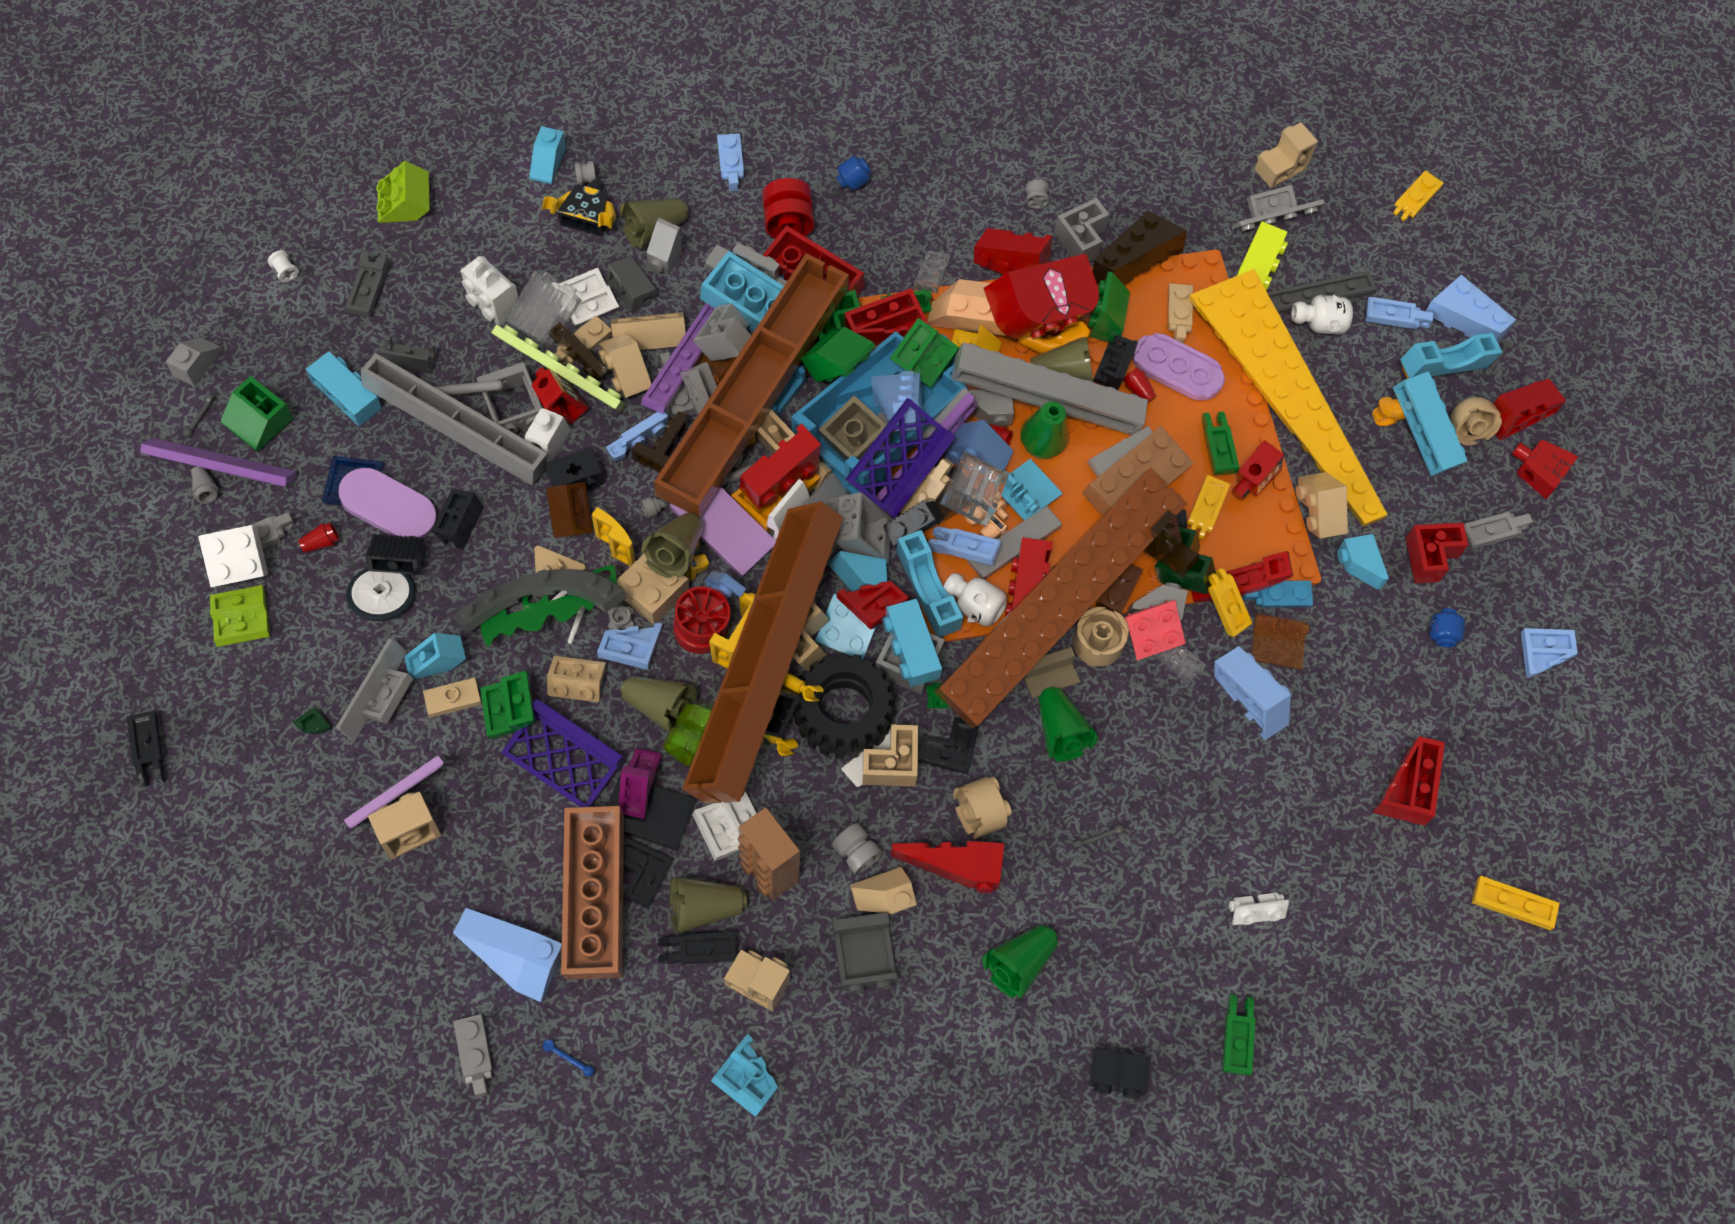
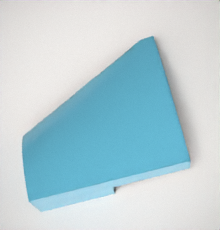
(746, 1078)

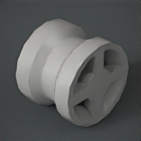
(585, 172)
(1037, 194)

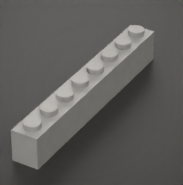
(1041, 385)
(453, 419)

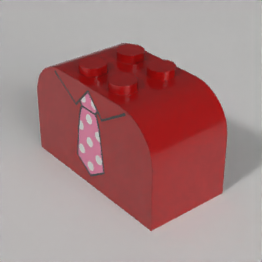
(1043, 297)

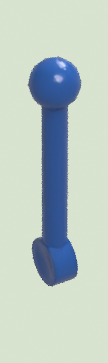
(549, 1046)

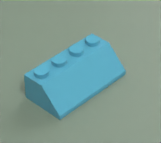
(741, 285)

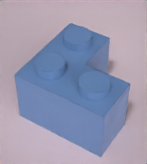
(980, 441)

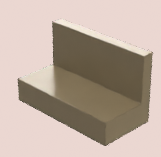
(1052, 671)

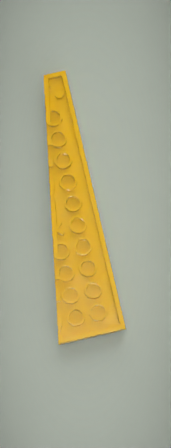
(1261, 343)

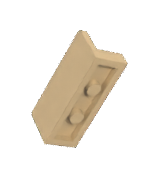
(652, 330)

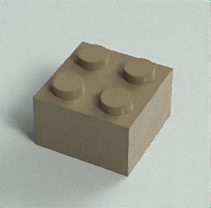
(852, 429)

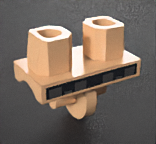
(995, 526)

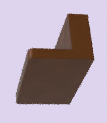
(569, 510)

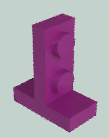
(637, 782)

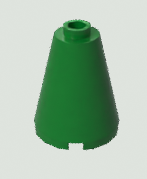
(1045, 431)
(1064, 726)
(1020, 960)

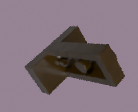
(663, 447)
(1168, 546)

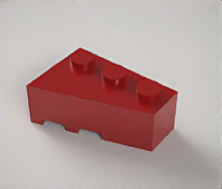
(1008, 252)
(885, 316)
(1527, 406)
(780, 471)
(1415, 784)

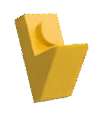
(983, 339)

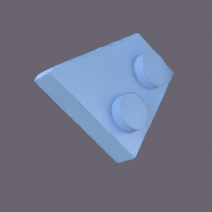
(630, 645)
(1546, 648)

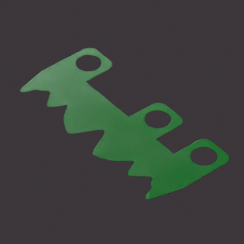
(535, 614)

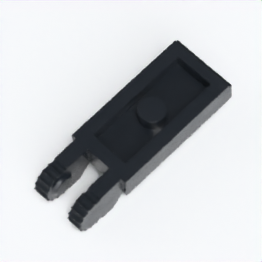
(145, 746)
(700, 948)

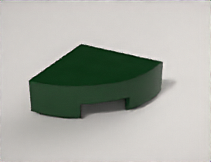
(312, 722)

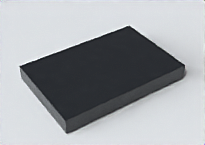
(665, 817)

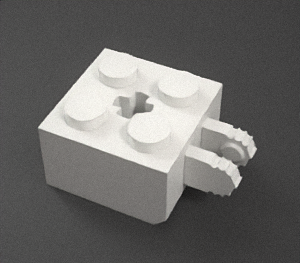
(488, 290)

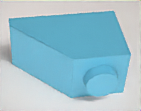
(547, 154)
(1363, 560)
(858, 569)
(435, 655)

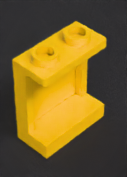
(722, 648)

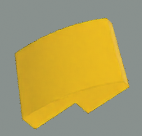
(612, 533)

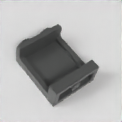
(864, 953)

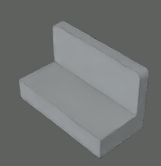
(699, 385)

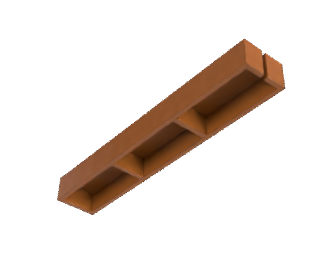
(751, 386)
(1058, 599)
(763, 655)

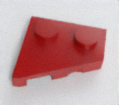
(871, 601)

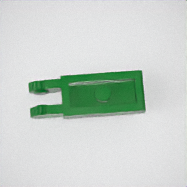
(1220, 445)
(1239, 1038)

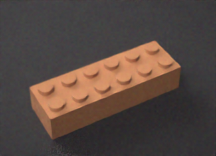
(593, 893)

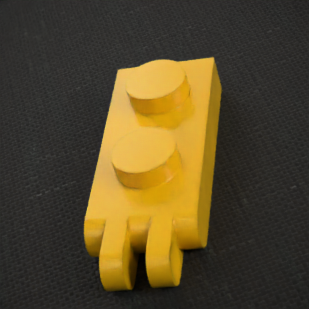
(1417, 195)
(1208, 505)
(1228, 602)

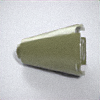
(643, 214)
(1068, 358)
(673, 545)
(658, 698)
(703, 902)

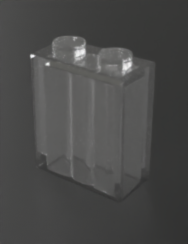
(542, 307)
(974, 489)

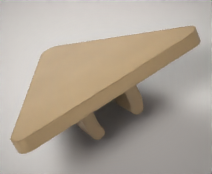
(549, 560)

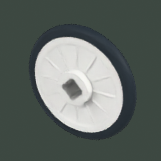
(368, 604)

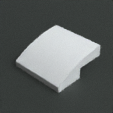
(595, 296)
(795, 497)
(720, 825)

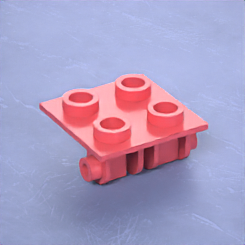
(1155, 629)

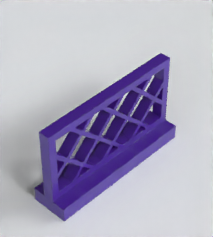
(918, 466)
(578, 737)

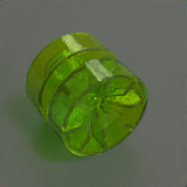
(683, 741)

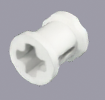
(284, 268)

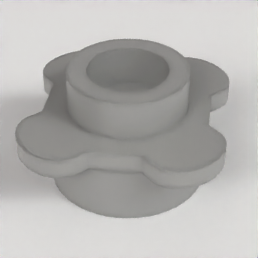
(620, 611)

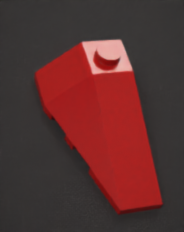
(971, 866)

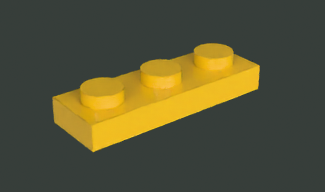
(1515, 903)

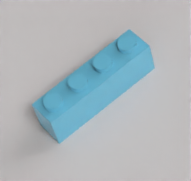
(1430, 423)

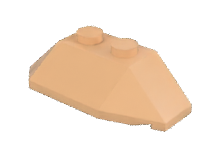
(963, 308)

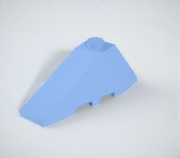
(514, 953)

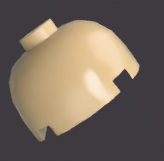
(1477, 417)

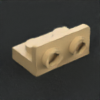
(575, 678)

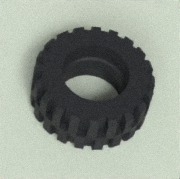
(854, 675)

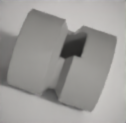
(854, 845)

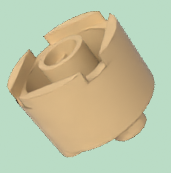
(1100, 636)
(981, 807)

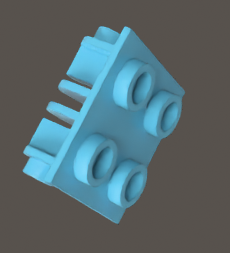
(1029, 490)
(844, 630)

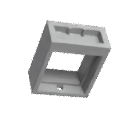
(512, 377)
(874, 520)

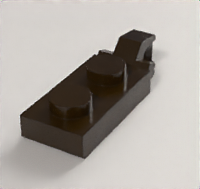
(578, 351)

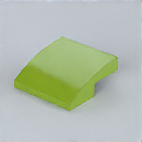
(239, 615)

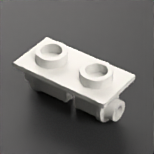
(1269, 908)

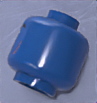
(853, 173)
(1447, 628)

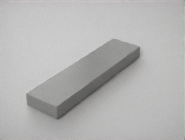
(1036, 527)

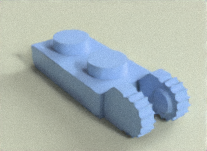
(965, 545)

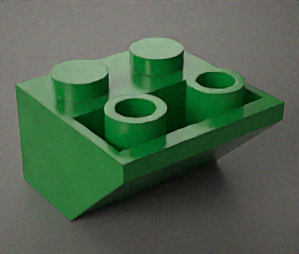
(1111, 309)
(836, 354)
(255, 414)

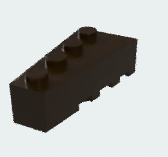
(1139, 247)

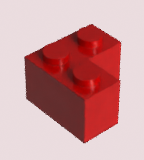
(1431, 547)

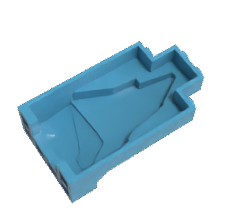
(859, 384)

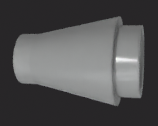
(203, 486)

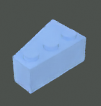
(1470, 310)
(893, 390)
(1256, 690)

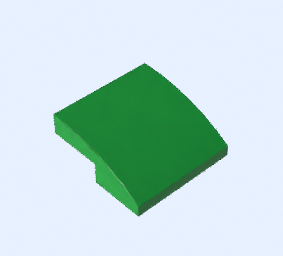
(925, 353)
(507, 705)

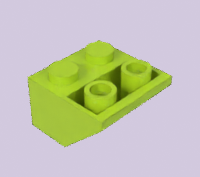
(403, 194)

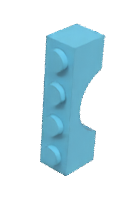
(1469, 355)
(936, 602)

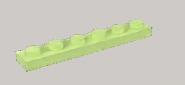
(550, 361)

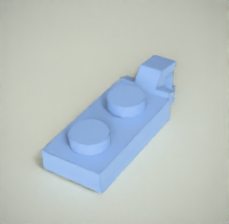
(730, 159)
(1396, 313)
(639, 433)

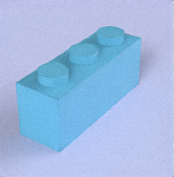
(343, 388)
(912, 643)

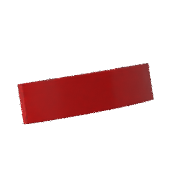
(1257, 576)

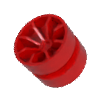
(787, 203)
(698, 616)

